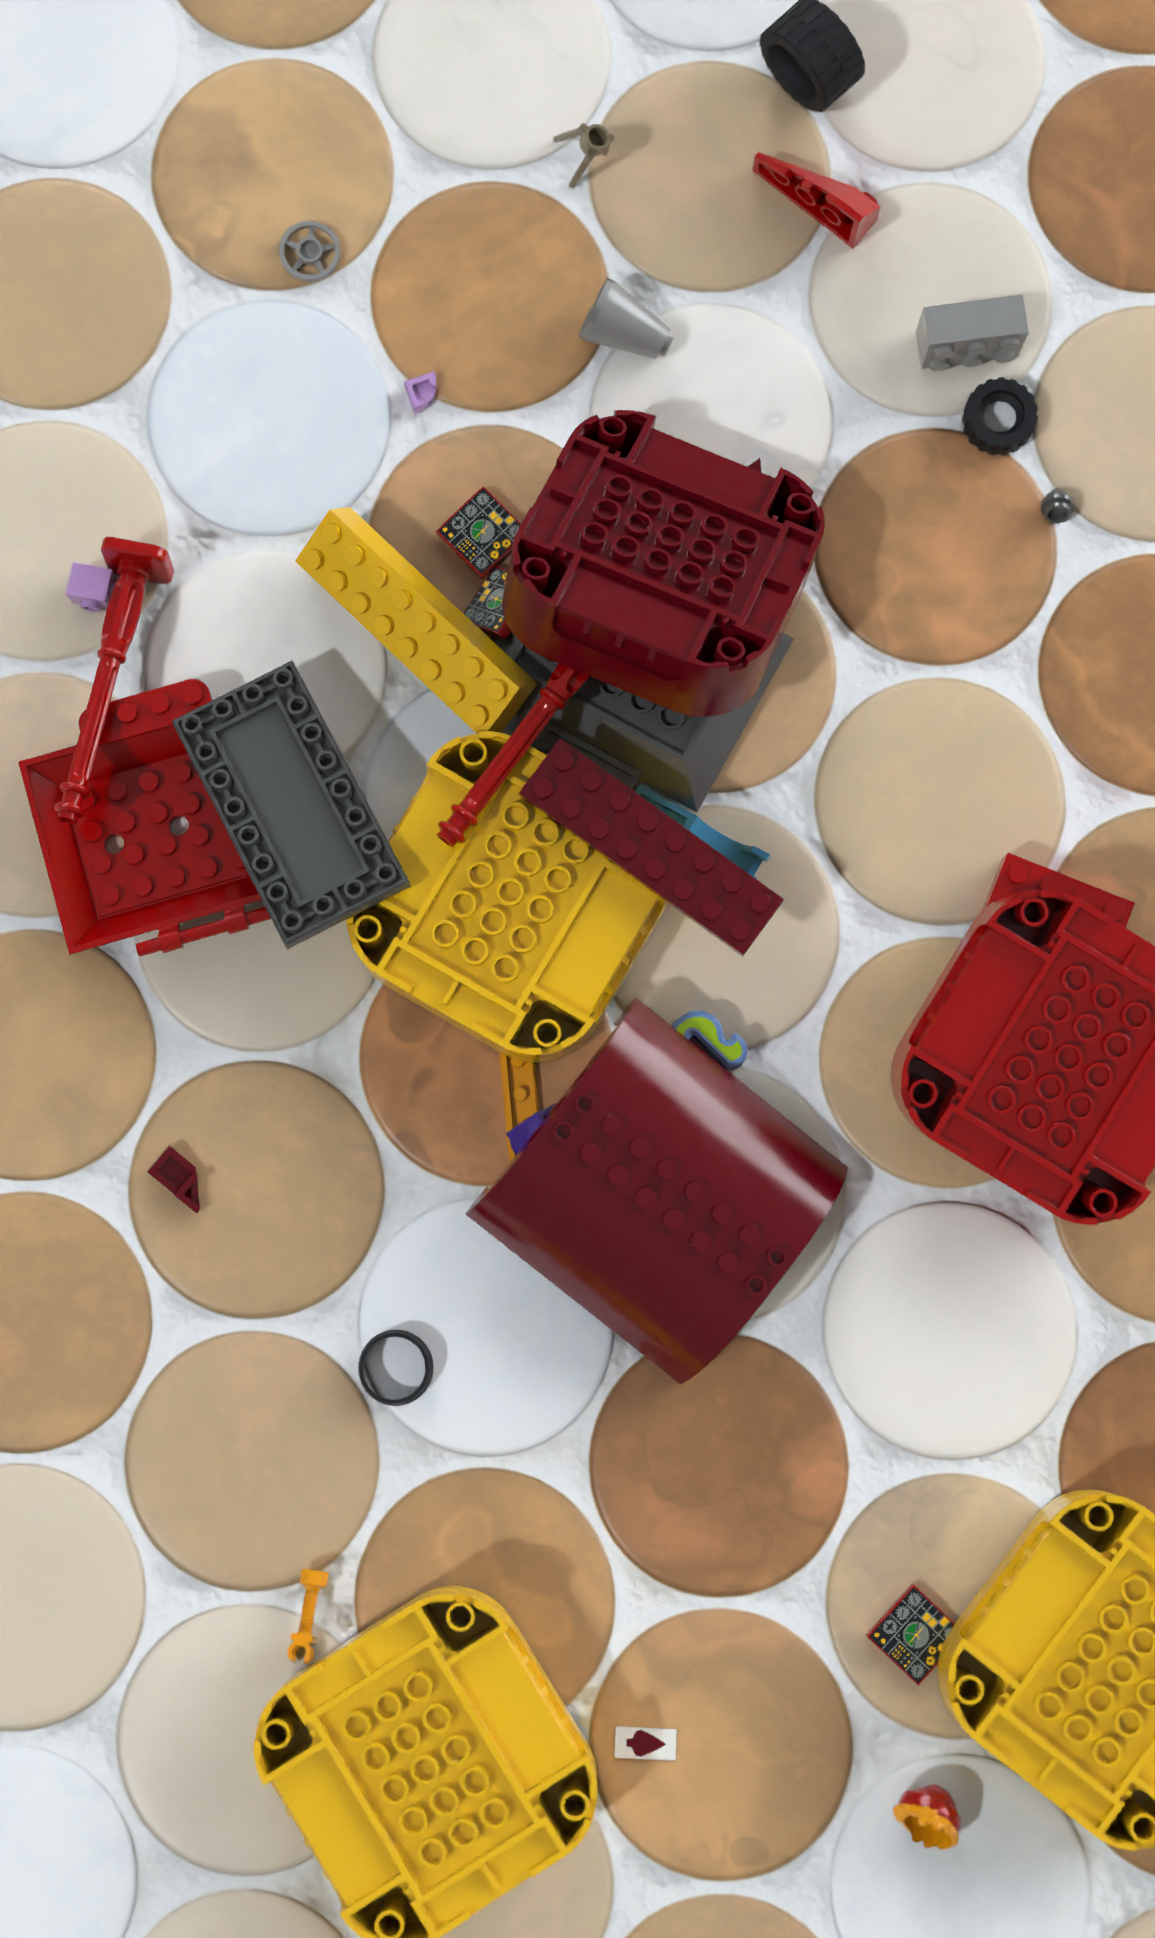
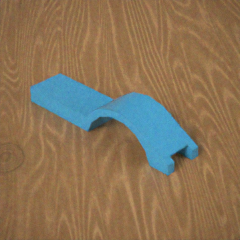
(744, 856)

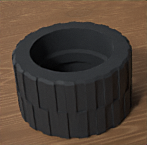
(812, 54)

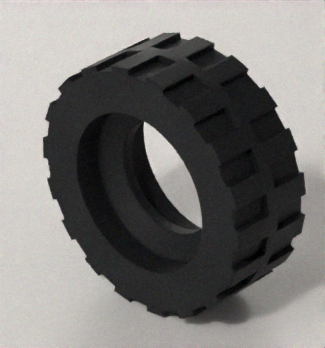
(1010, 393)

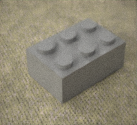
(971, 332)

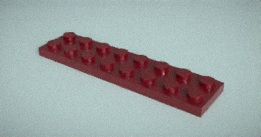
(651, 847)

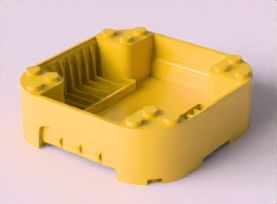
(514, 927)
(1061, 1663)
(428, 1765)

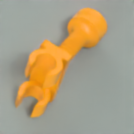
(313, 1582)

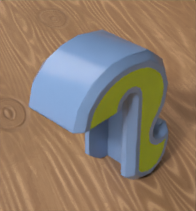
(709, 1034)

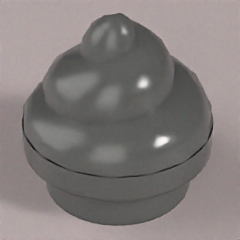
(1057, 506)

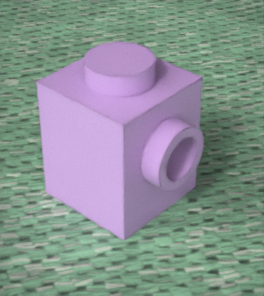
(90, 586)

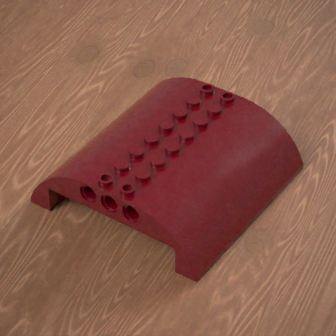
(662, 1195)

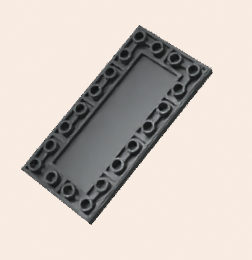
(290, 804)

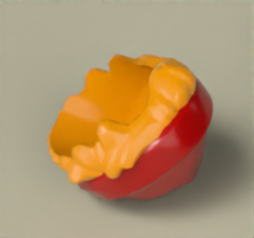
(929, 1816)

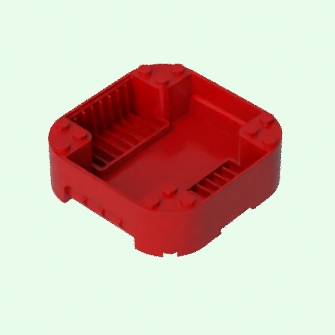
(1041, 1056)

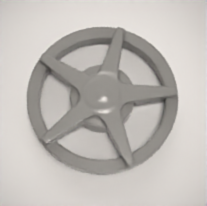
(309, 251)

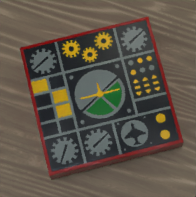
(480, 532)
(486, 606)
(912, 1633)

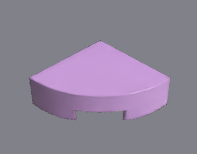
(421, 391)

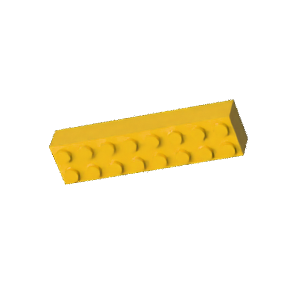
(415, 621)

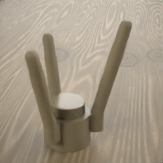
(592, 142)

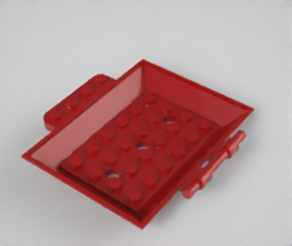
(137, 791)

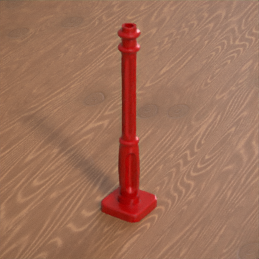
(135, 565)
(558, 690)

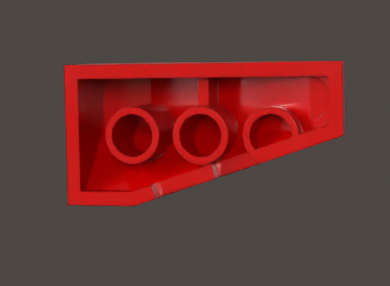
(830, 202)

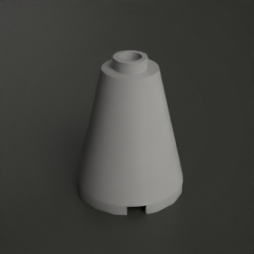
(624, 323)

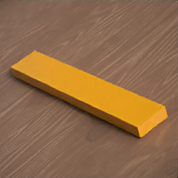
(518, 1093)

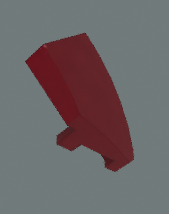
(177, 1176)

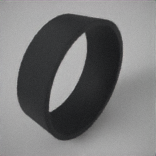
(428, 1367)

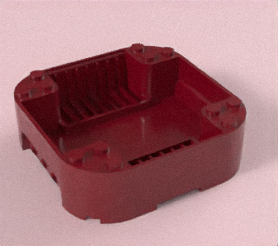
(660, 565)

